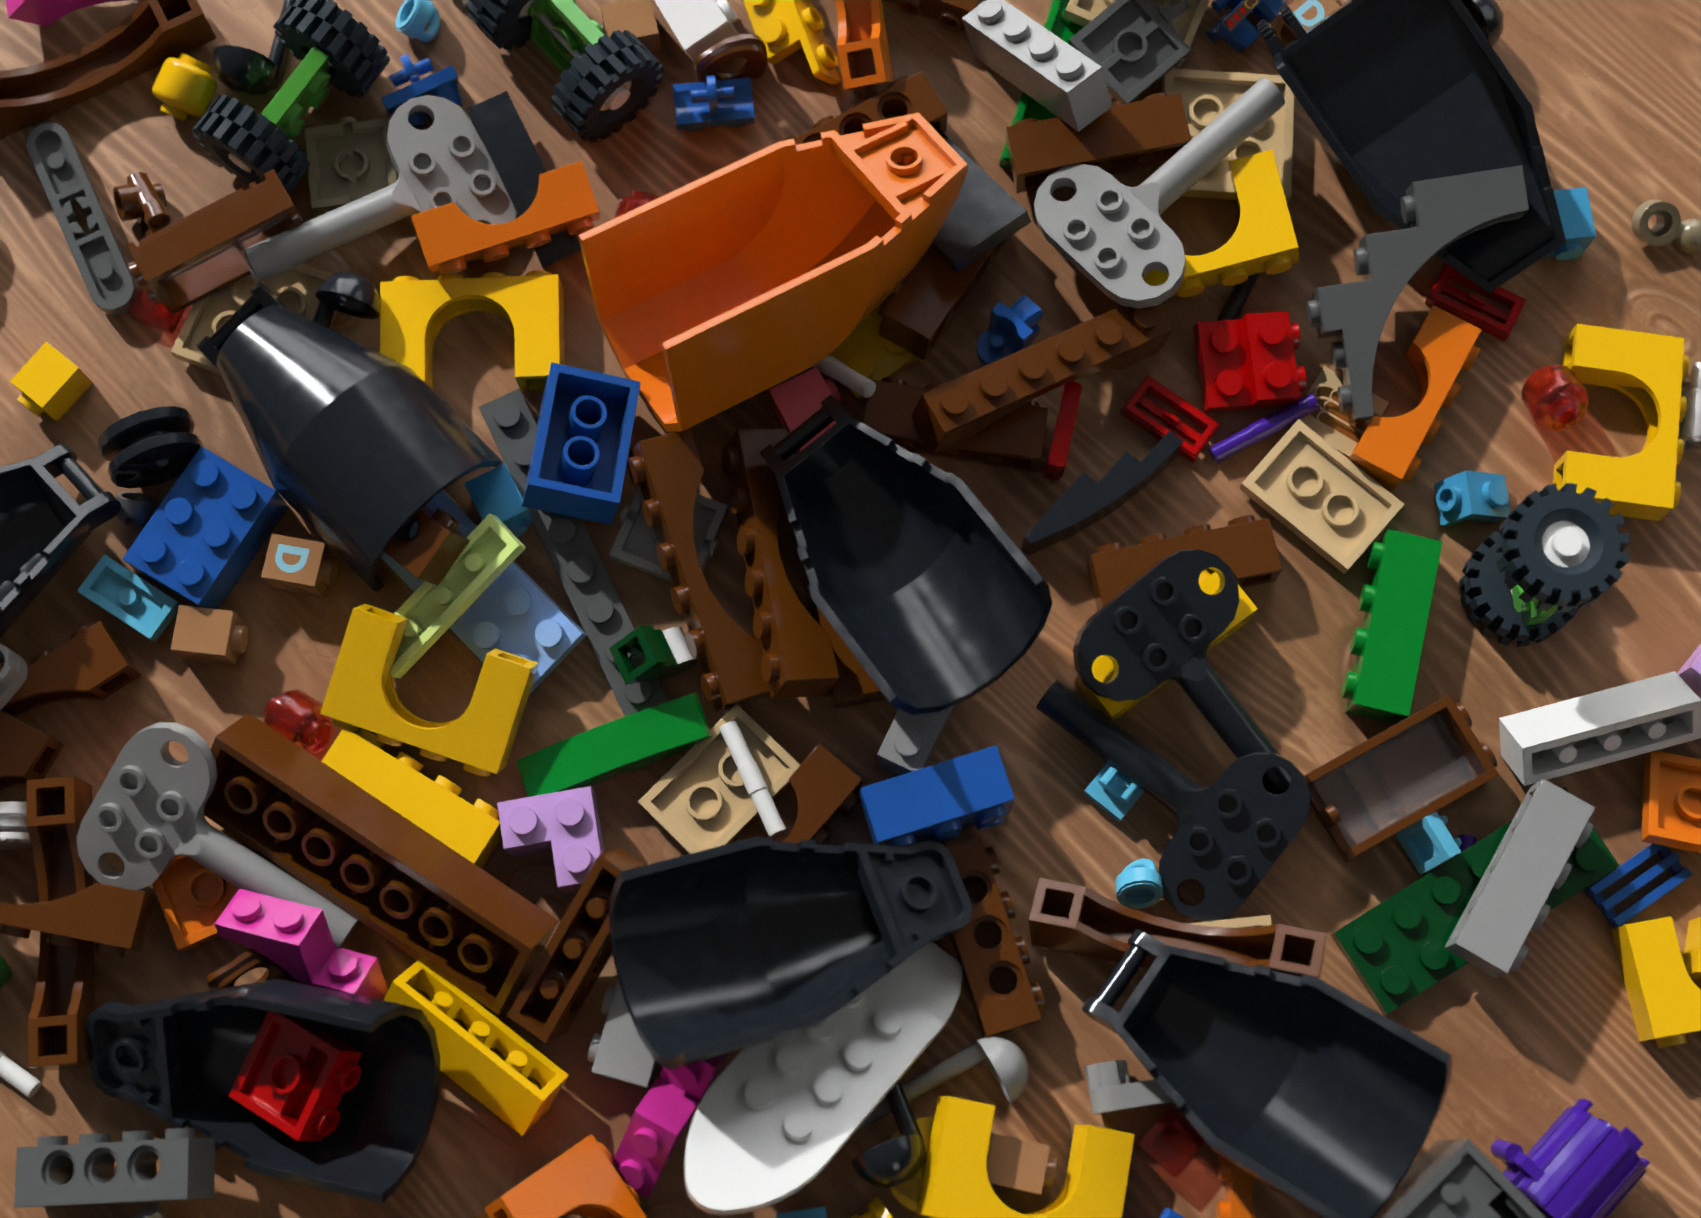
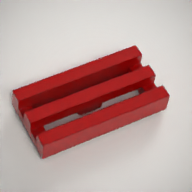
(1473, 317)
(1177, 403)
(1063, 430)

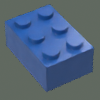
(581, 444)
(206, 531)
(938, 800)

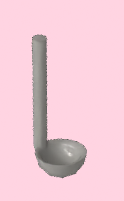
(1000, 1054)

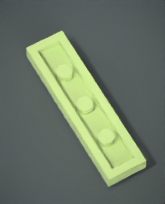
(437, 607)

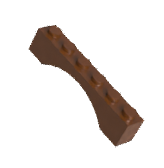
(136, 45)
(987, 394)
(669, 479)
(794, 647)
(83, 668)
(98, 914)
(1093, 926)
(64, 974)

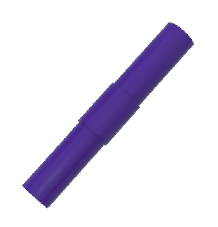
(1264, 428)

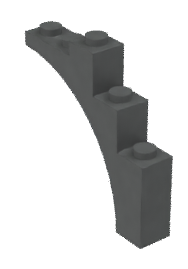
(1438, 216)

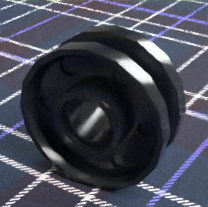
(149, 446)

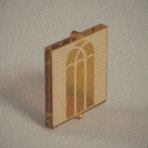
(1329, 420)

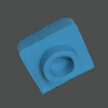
(1472, 497)

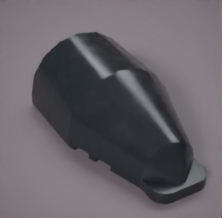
(770, 936)
(188, 1050)

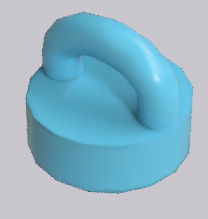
(414, 17)
(1139, 885)

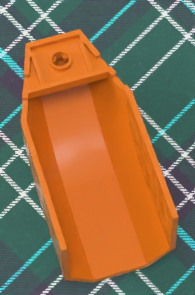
(766, 262)

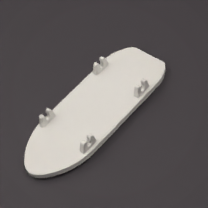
(803, 1095)

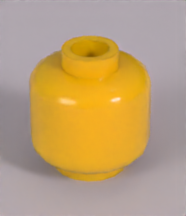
(184, 87)

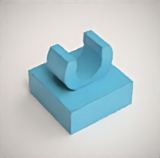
(1113, 792)
(1429, 842)

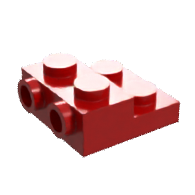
(1249, 362)
(296, 1077)

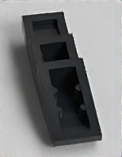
(517, 166)
(1090, 501)

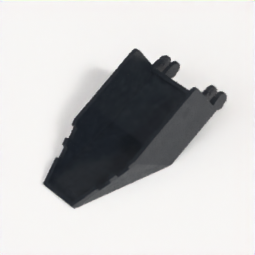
(1417, 98)

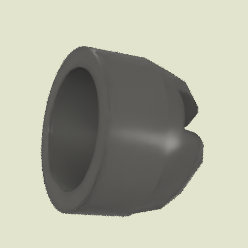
(135, 506)

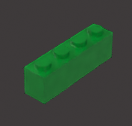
(1392, 627)

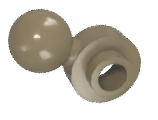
(1667, 227)

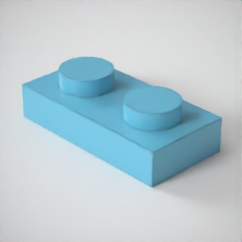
(129, 598)

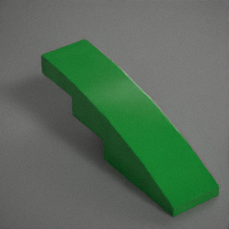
(615, 747)

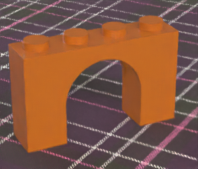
(572, 1184)

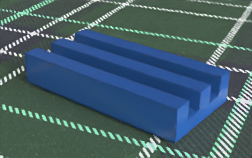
(1669, 860)

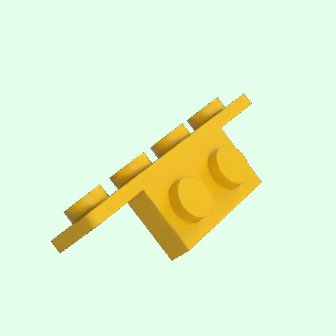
(790, 26)

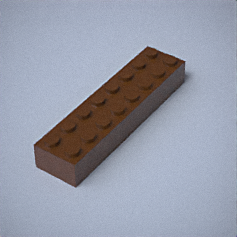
(375, 863)

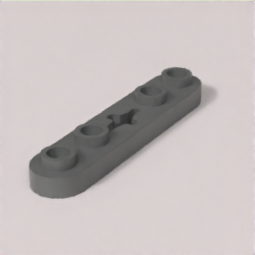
(66, 183)

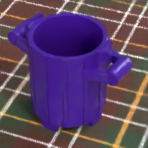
(1576, 1166)

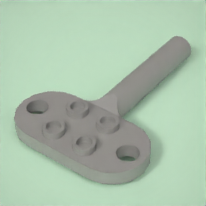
(433, 170)
(1118, 229)
(156, 811)

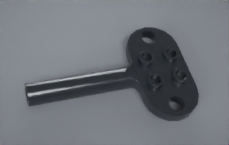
(1162, 633)
(1225, 830)

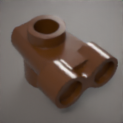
(142, 201)

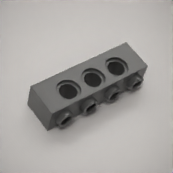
(47, 1179)

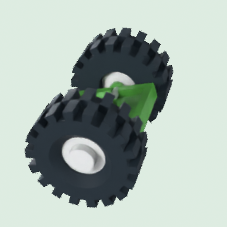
(330, 50)
(600, 75)
(1546, 561)

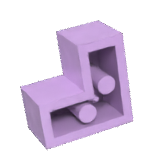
(557, 822)

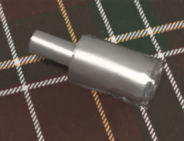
(1691, 425)

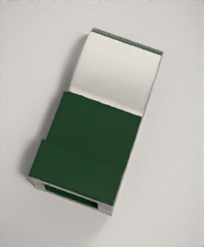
(659, 652)

